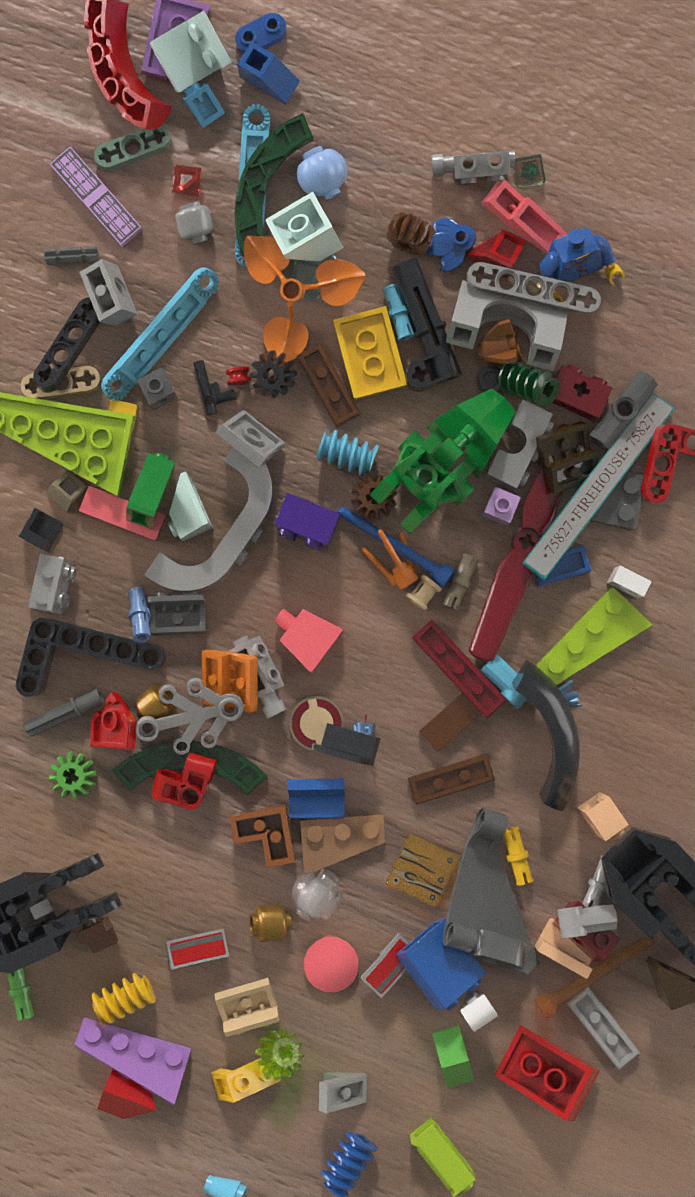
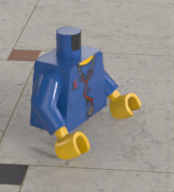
(578, 256)

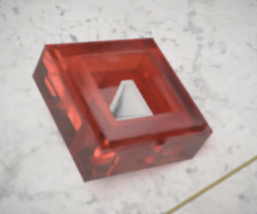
(186, 180)

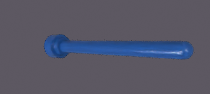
(440, 573)

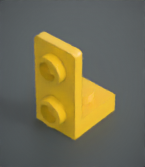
(241, 1082)

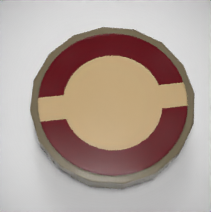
(310, 720)

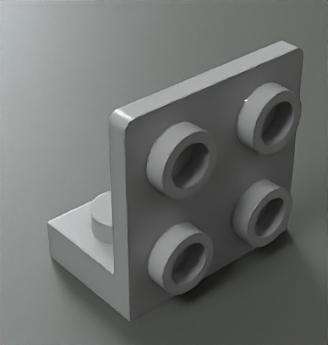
(52, 584)

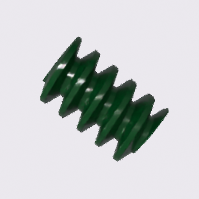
(528, 383)

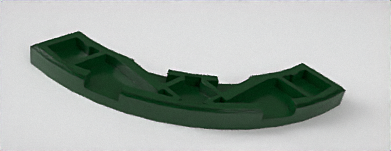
(259, 172)
(229, 765)

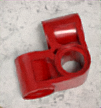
(174, 786)

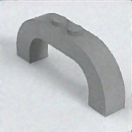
(234, 544)

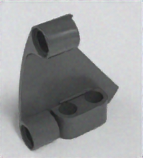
(482, 905)

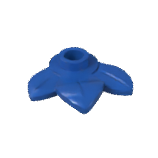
(446, 244)

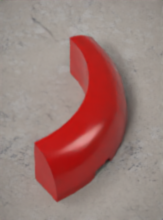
(114, 68)

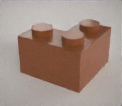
(270, 826)

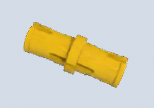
(517, 856)

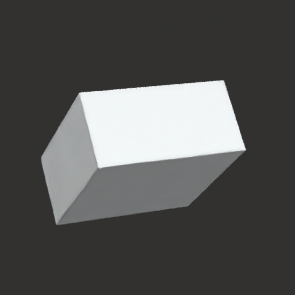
(629, 582)

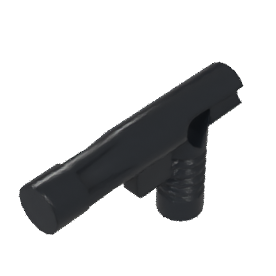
(211, 390)

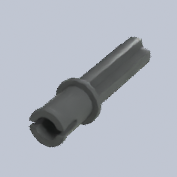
(65, 712)

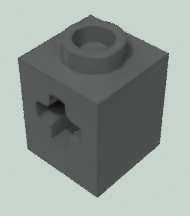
(157, 388)

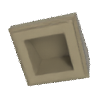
(66, 490)

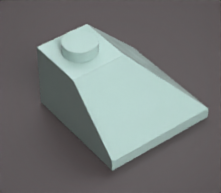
(187, 511)

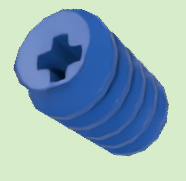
(348, 1164)

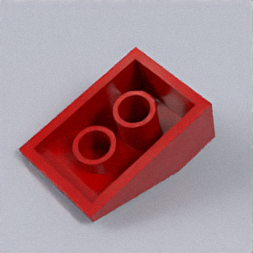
(547, 1073)

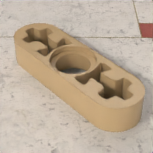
(69, 391)

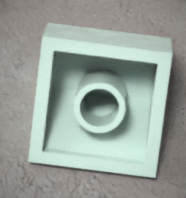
(304, 231)

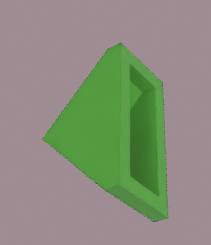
(453, 1056)

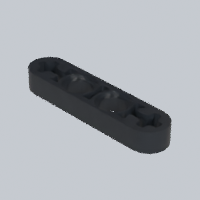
(63, 342)

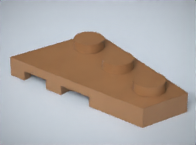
(338, 839)

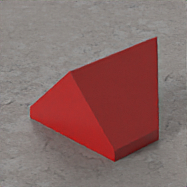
(499, 250)
(125, 1097)

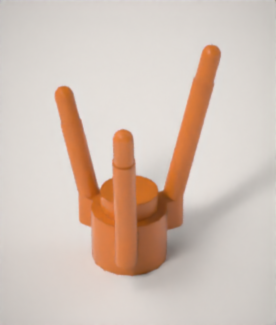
(402, 574)

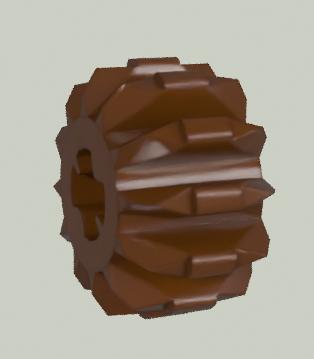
(410, 233)
(365, 493)

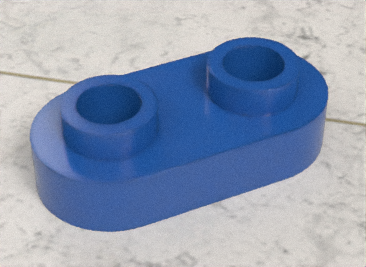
(261, 33)

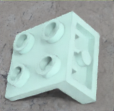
(190, 52)

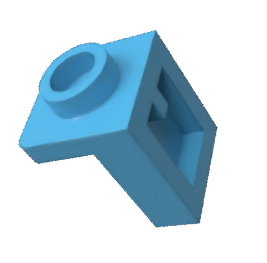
(202, 104)

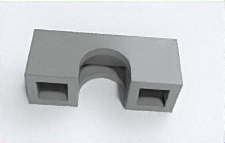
(510, 469)

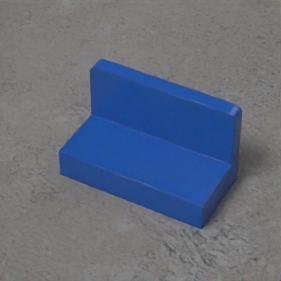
(316, 798)

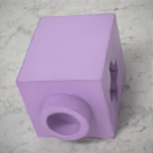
(501, 506)

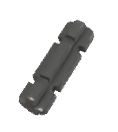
(71, 255)

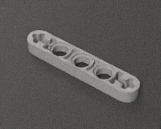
(547, 287)

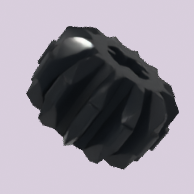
(268, 381)

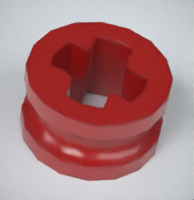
(238, 376)

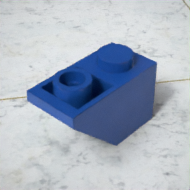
(267, 73)

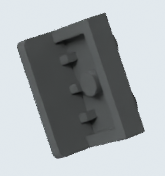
(177, 613)

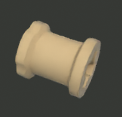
(423, 592)

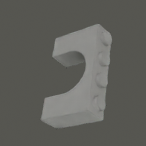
(540, 322)

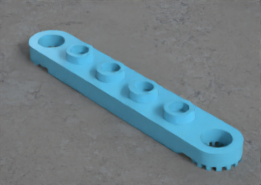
(250, 139)
(160, 334)

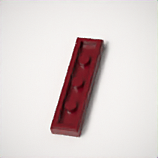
(459, 669)

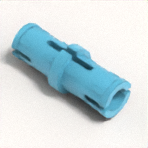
(398, 312)

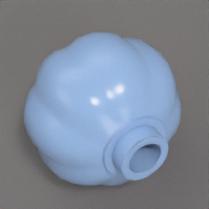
(322, 172)

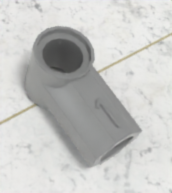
(580, 920)

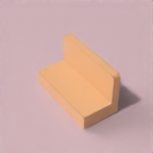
(563, 950)

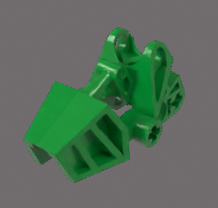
(473, 424)

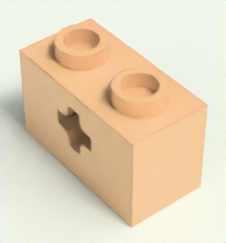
(603, 817)

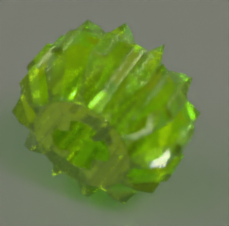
(270, 1057)

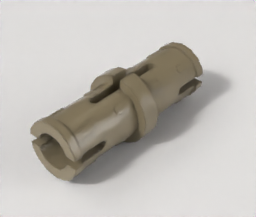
(460, 582)

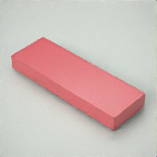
(113, 511)

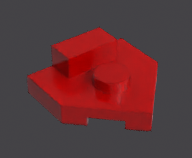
(113, 725)

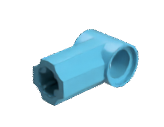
(502, 676)

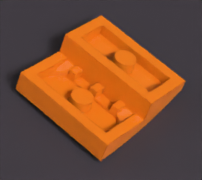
(231, 673)

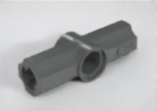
(633, 397)

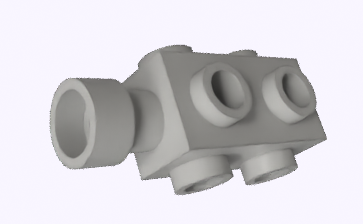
(480, 167)
(268, 675)

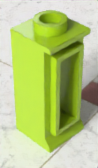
(443, 1157)

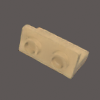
(247, 1007)

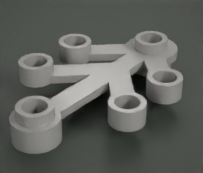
(193, 715)

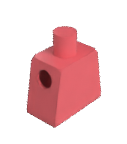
(307, 636)

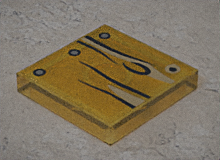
(422, 870)

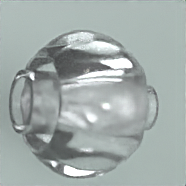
(317, 894)

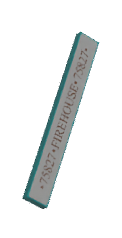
(597, 486)

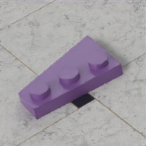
(165, 17)

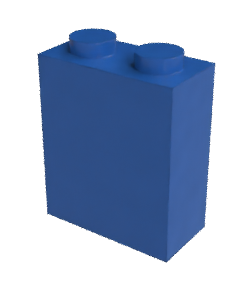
(439, 969)

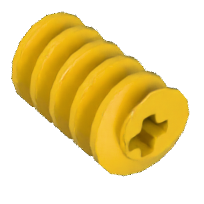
(123, 999)

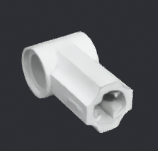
(478, 1010)

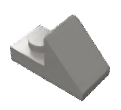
(342, 1091)

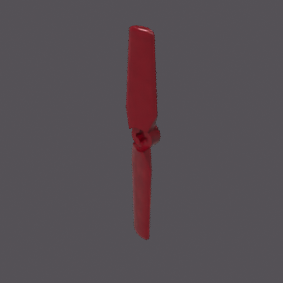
(511, 576)

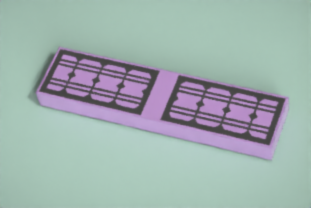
(96, 196)

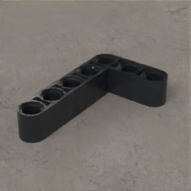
(83, 645)

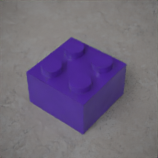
(306, 521)

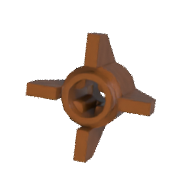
(501, 345)

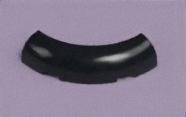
(563, 733)

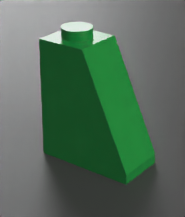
(150, 490)

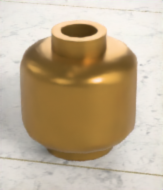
(150, 704)
(269, 923)

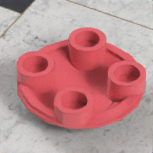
(331, 964)

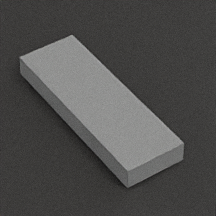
(602, 1027)

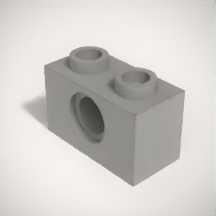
(108, 293)

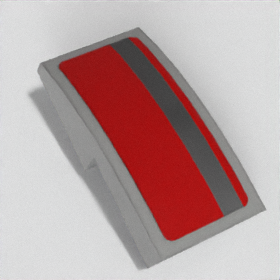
(197, 949)
(386, 968)

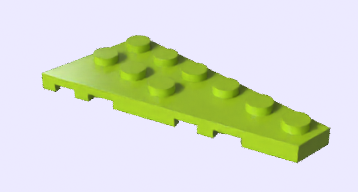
(75, 437)

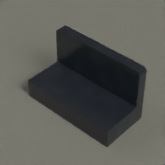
(348, 744)

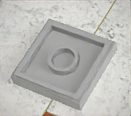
(250, 438)

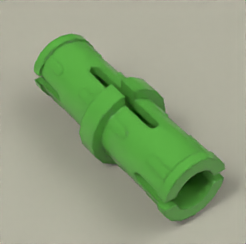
(20, 992)

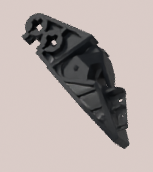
(636, 869)
(28, 920)

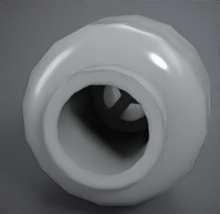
(194, 222)

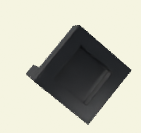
(41, 529)

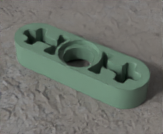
(122, 142)

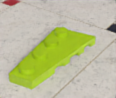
(599, 631)

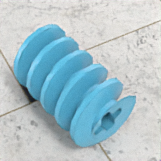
(347, 453)

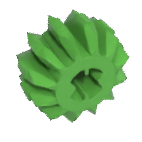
(64, 779)

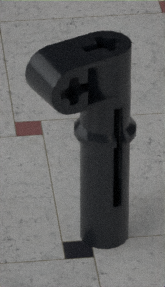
(441, 358)

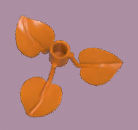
(336, 278)

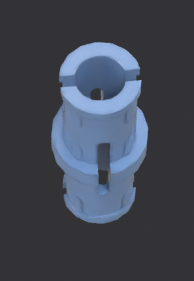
(139, 614)

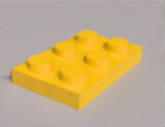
(370, 353)

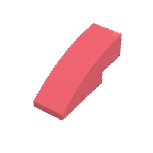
(522, 216)

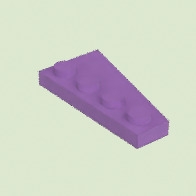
(138, 1057)

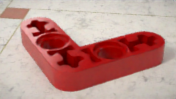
(676, 445)

